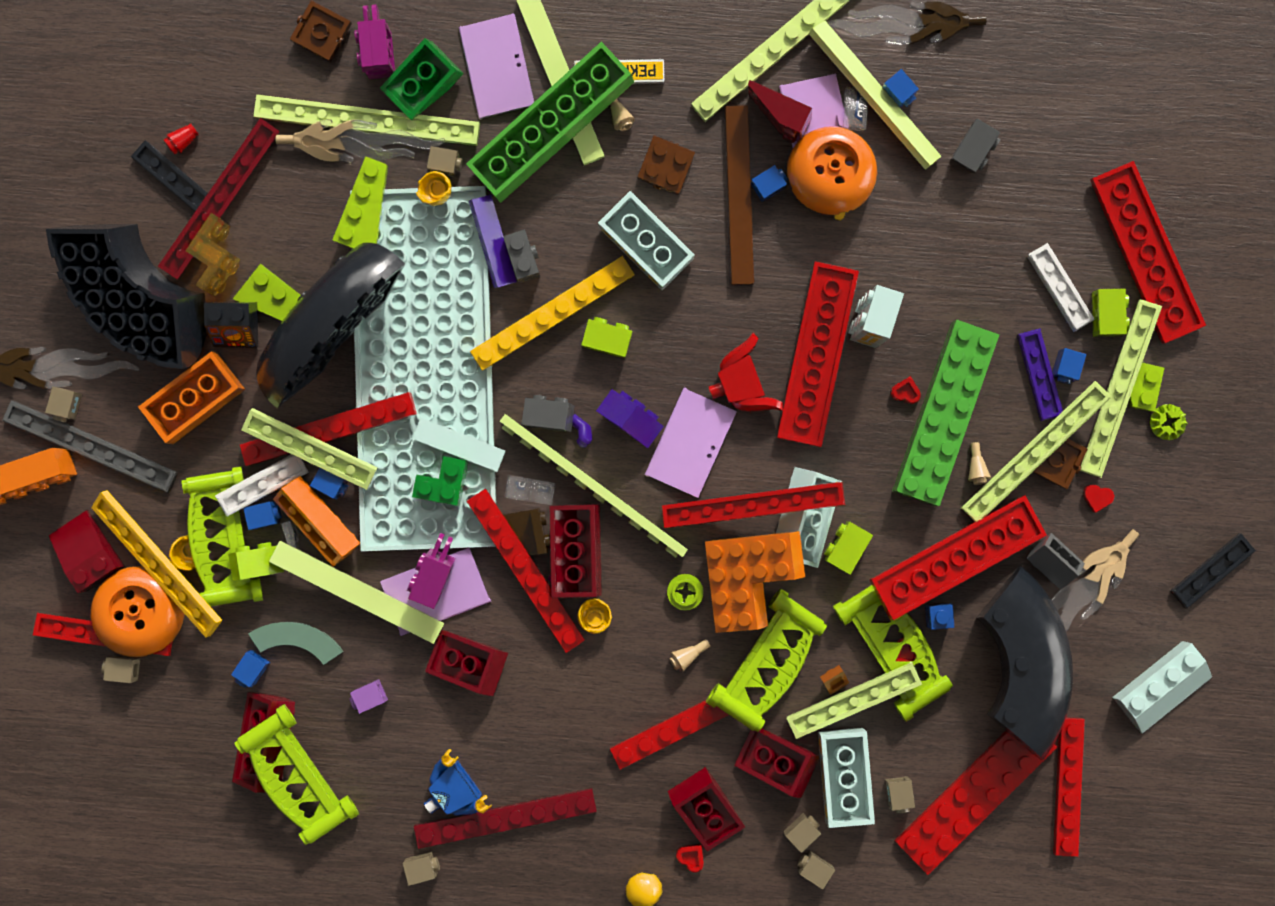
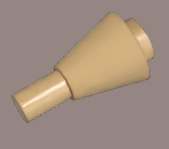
(621, 117)
(978, 471)
(684, 657)

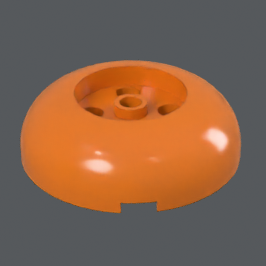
(820, 190)
(122, 636)

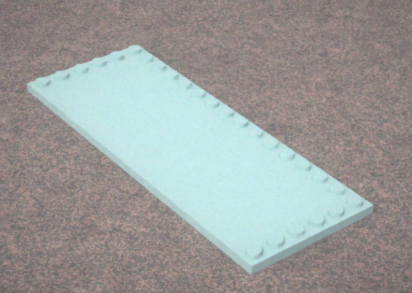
(423, 347)

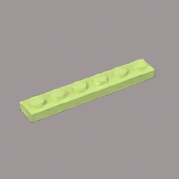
(309, 448)
(854, 700)

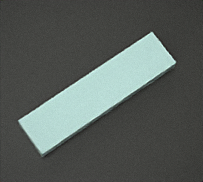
(459, 444)

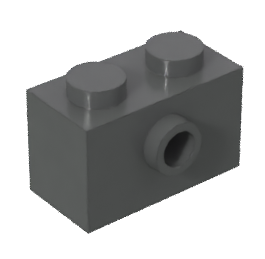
(975, 146)
(522, 256)
(548, 414)
(1055, 561)

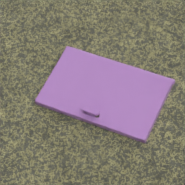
(496, 76)
(825, 100)
(691, 434)
(461, 592)

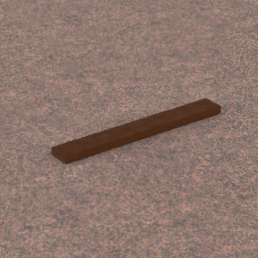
(739, 195)

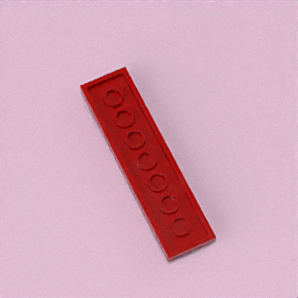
(1147, 251)
(817, 354)
(957, 557)
(968, 801)

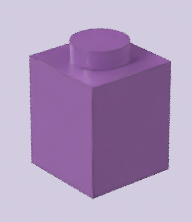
(368, 696)

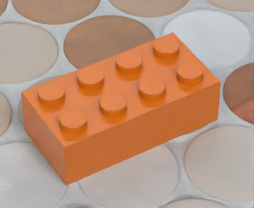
(191, 398)
(35, 473)

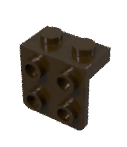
(530, 531)

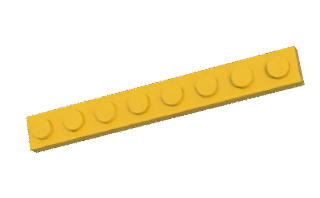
(552, 313)
(156, 564)

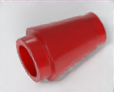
(180, 139)

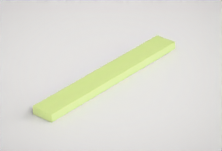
(555, 68)
(874, 94)
(1120, 388)
(1036, 451)
(356, 592)

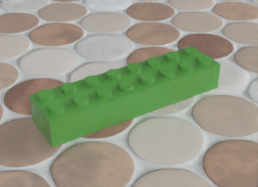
(551, 122)
(945, 413)

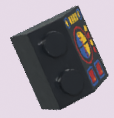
(232, 324)

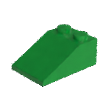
(421, 79)

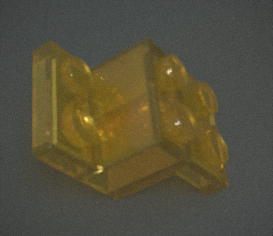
(219, 260)

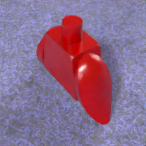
(741, 381)

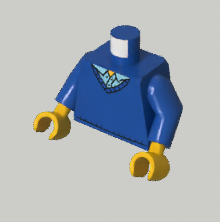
(454, 789)

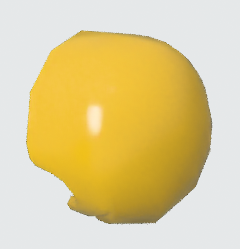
(434, 188)
(181, 555)
(594, 616)
(643, 889)

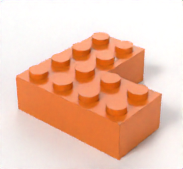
(738, 572)

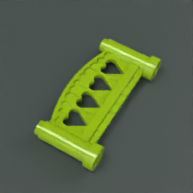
(231, 537)
(861, 611)
(734, 698)
(276, 733)

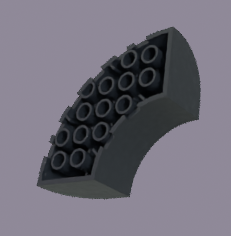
(127, 294)
(325, 319)
(1033, 662)

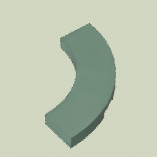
(297, 635)

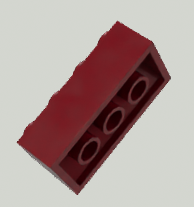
(575, 551)
(257, 709)

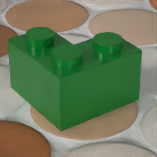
(448, 487)

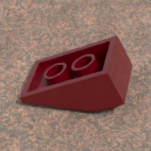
(785, 114)
(84, 552)
(466, 663)
(777, 762)
(705, 809)

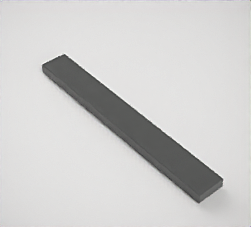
(90, 446)

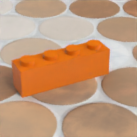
(316, 521)

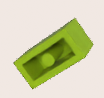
(1110, 312)
(607, 338)
(847, 547)
(253, 563)

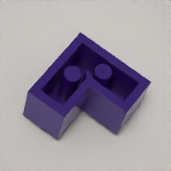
(630, 417)

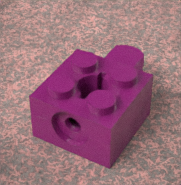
(375, 45)
(432, 575)

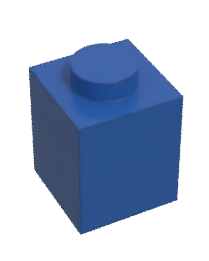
(901, 89)
(769, 183)
(1068, 365)
(329, 484)
(262, 515)
(939, 616)
(250, 669)

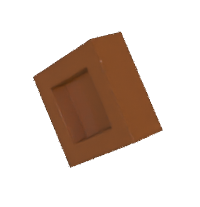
(834, 679)

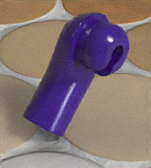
(584, 431)

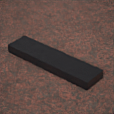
(169, 175)
(1213, 570)

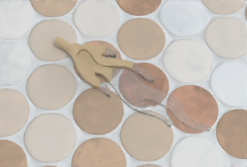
(357, 142)
(1094, 586)

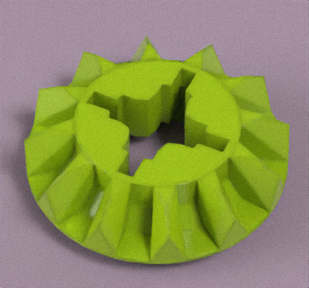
(1159, 417)
(693, 585)

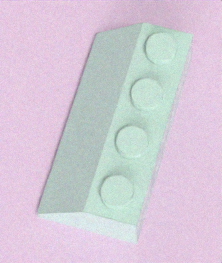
(811, 523)
(1163, 686)

